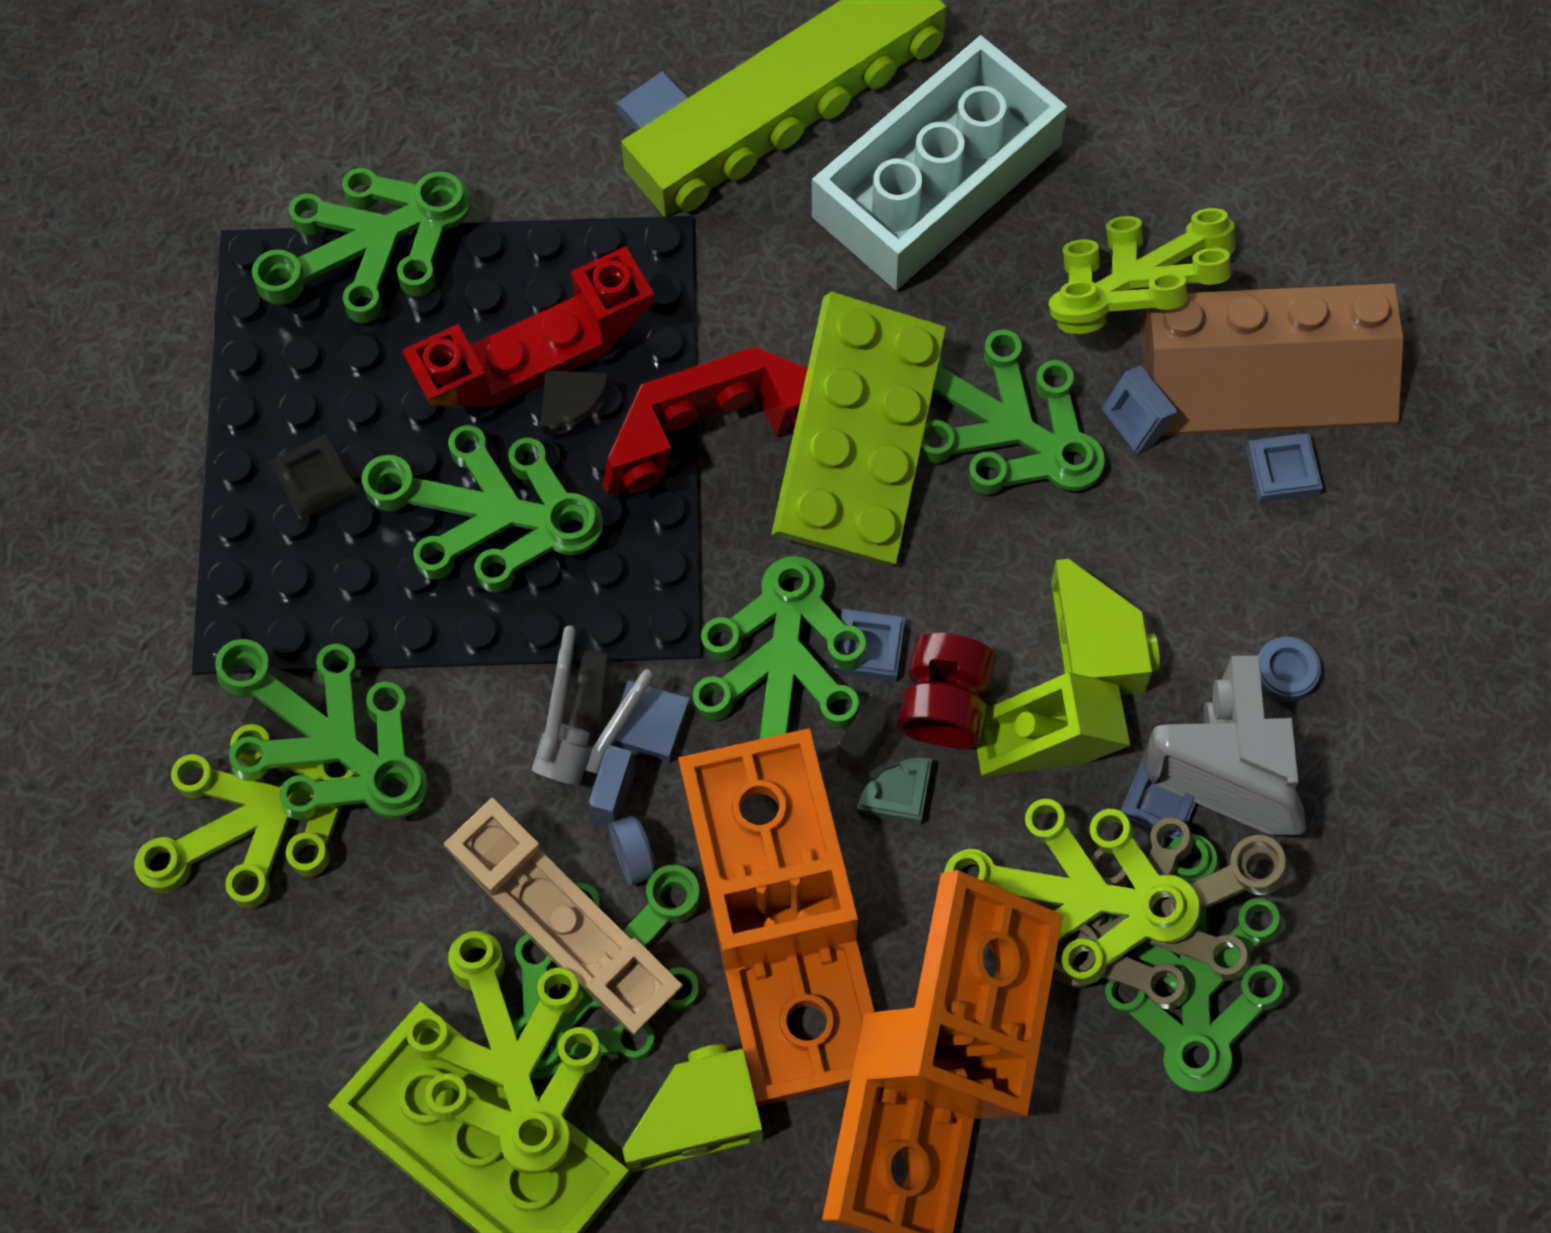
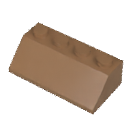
(1278, 358)

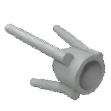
(564, 748)

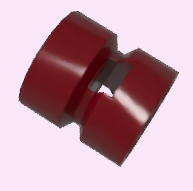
(949, 682)

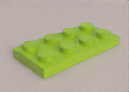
(859, 430)
(464, 1164)

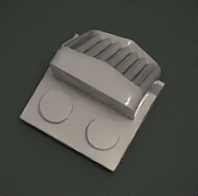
(1234, 758)

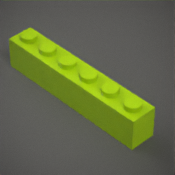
(777, 96)

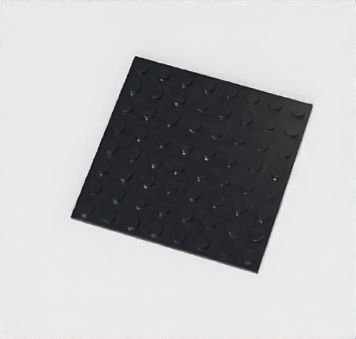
(350, 567)

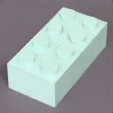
(938, 162)

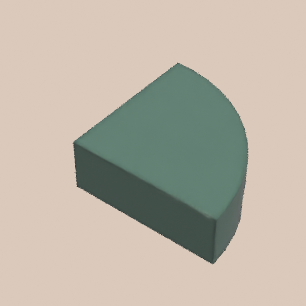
(898, 792)

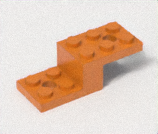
(780, 911)
(947, 1061)

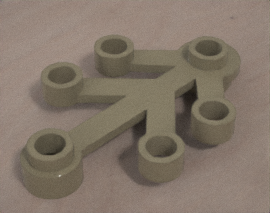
(1210, 892)

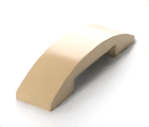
(561, 917)

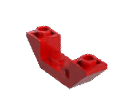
(562, 338)
(677, 400)

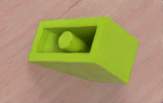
(1101, 631)
(1053, 726)
(697, 1111)

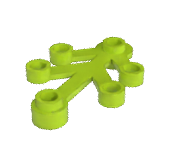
(1083, 305)
(259, 813)
(1087, 894)
(509, 1061)

